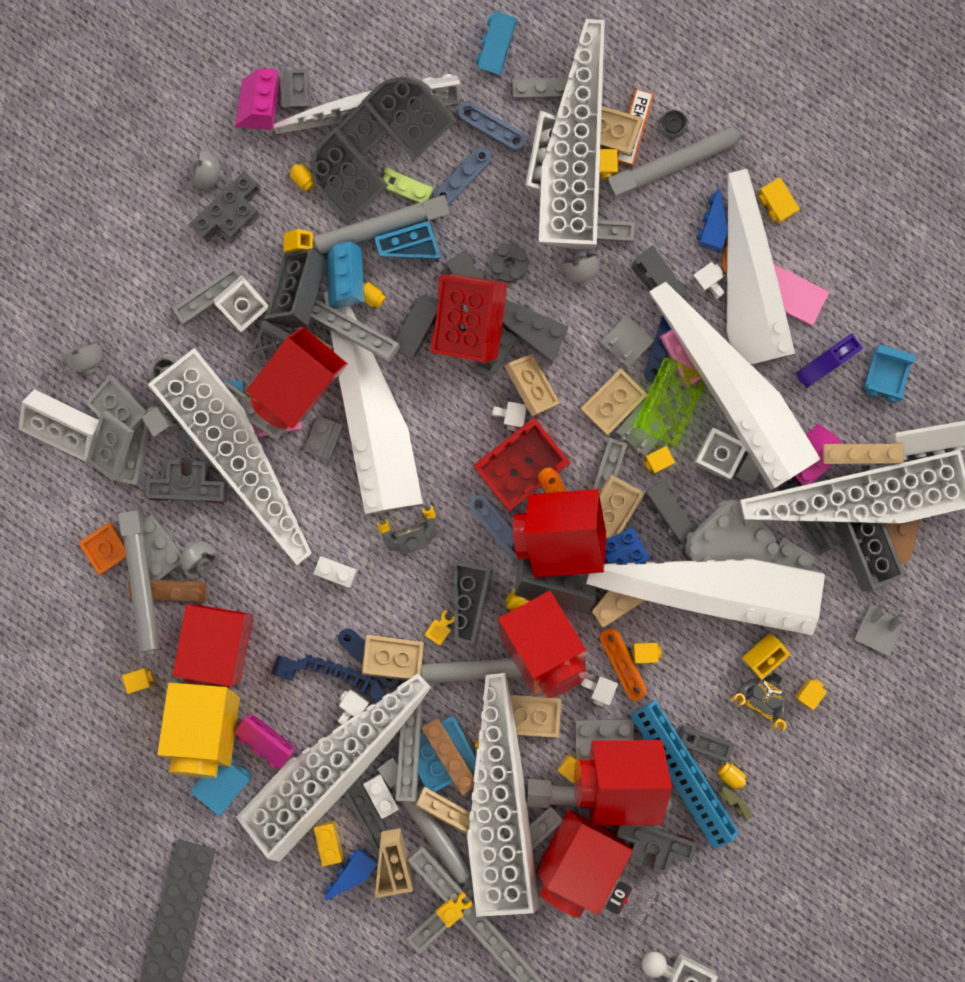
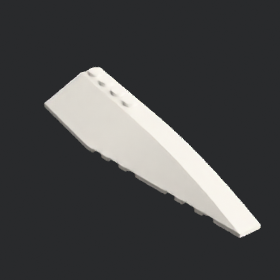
(573, 152)
(742, 393)
(376, 430)
(229, 442)
(874, 496)
(726, 589)
(323, 773)
(499, 813)

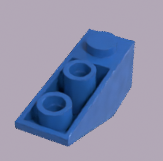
(715, 227)
(355, 872)

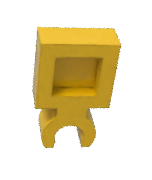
(438, 630)
(451, 910)

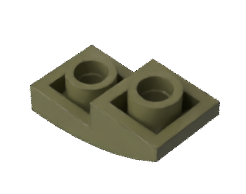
(731, 798)

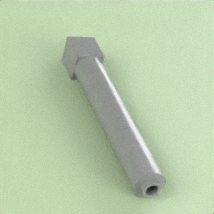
(628, 181)
(383, 224)
(132, 533)
(468, 670)
(542, 794)
(430, 829)

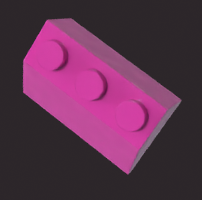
(258, 100)
(817, 437)
(264, 741)

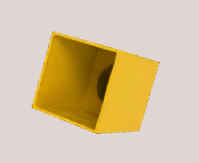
(198, 729)

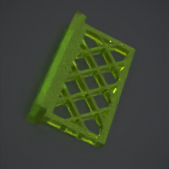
(655, 398)

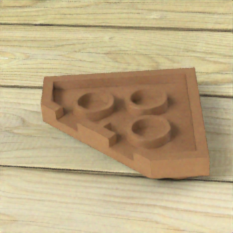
(903, 538)

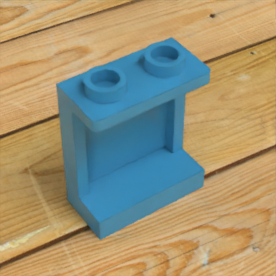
(888, 373)
(221, 791)

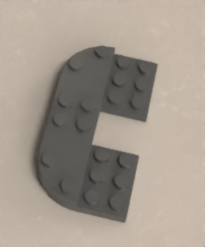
(395, 106)

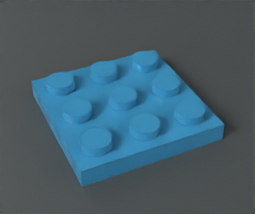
(430, 766)

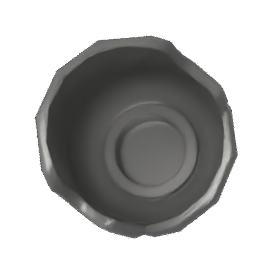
(673, 123)

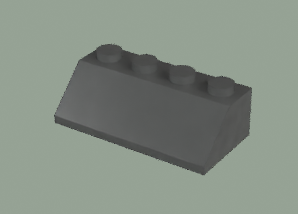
(296, 288)
(870, 553)

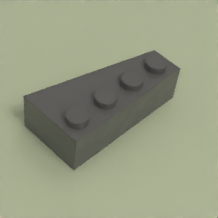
(534, 330)
(670, 513)
(568, 590)
(470, 599)

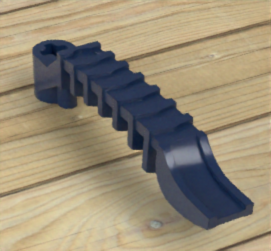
(286, 669)

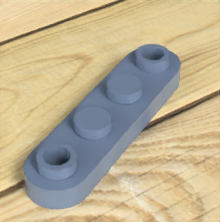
(491, 126)
(464, 175)
(494, 524)

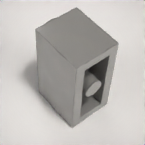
(160, 421)

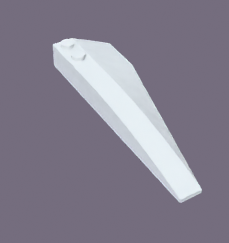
(445, 89)
(755, 306)

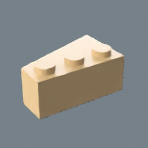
(612, 606)
(394, 869)

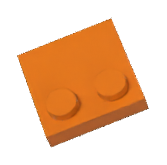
(104, 548)

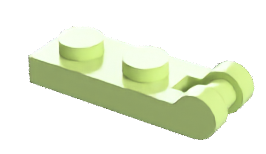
(406, 186)

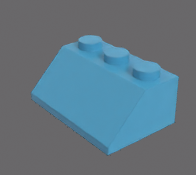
(345, 275)

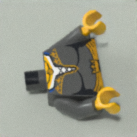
(411, 537)
(764, 699)

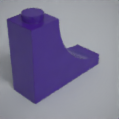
(829, 360)

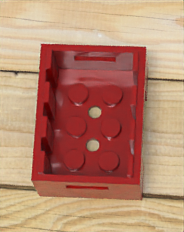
(482, 320)
(526, 442)

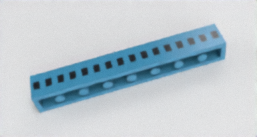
(686, 776)

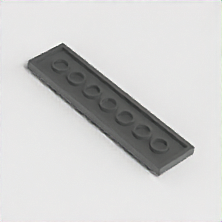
(178, 912)

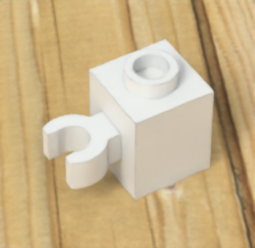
(708, 278)
(513, 415)
(601, 690)
(353, 704)

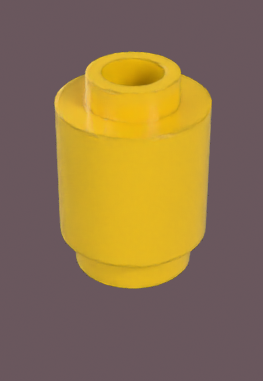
(302, 177)
(373, 296)
(731, 776)

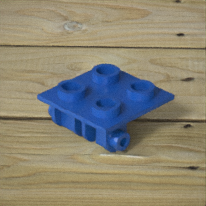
(625, 549)

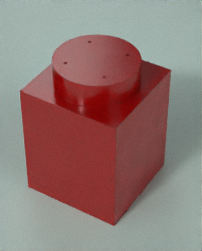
(294, 379)
(562, 533)
(212, 646)
(544, 646)
(623, 782)
(581, 865)

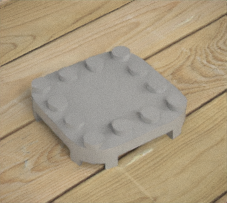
(729, 536)

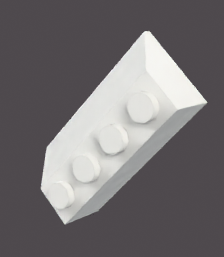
(542, 137)
(57, 424)
(930, 439)

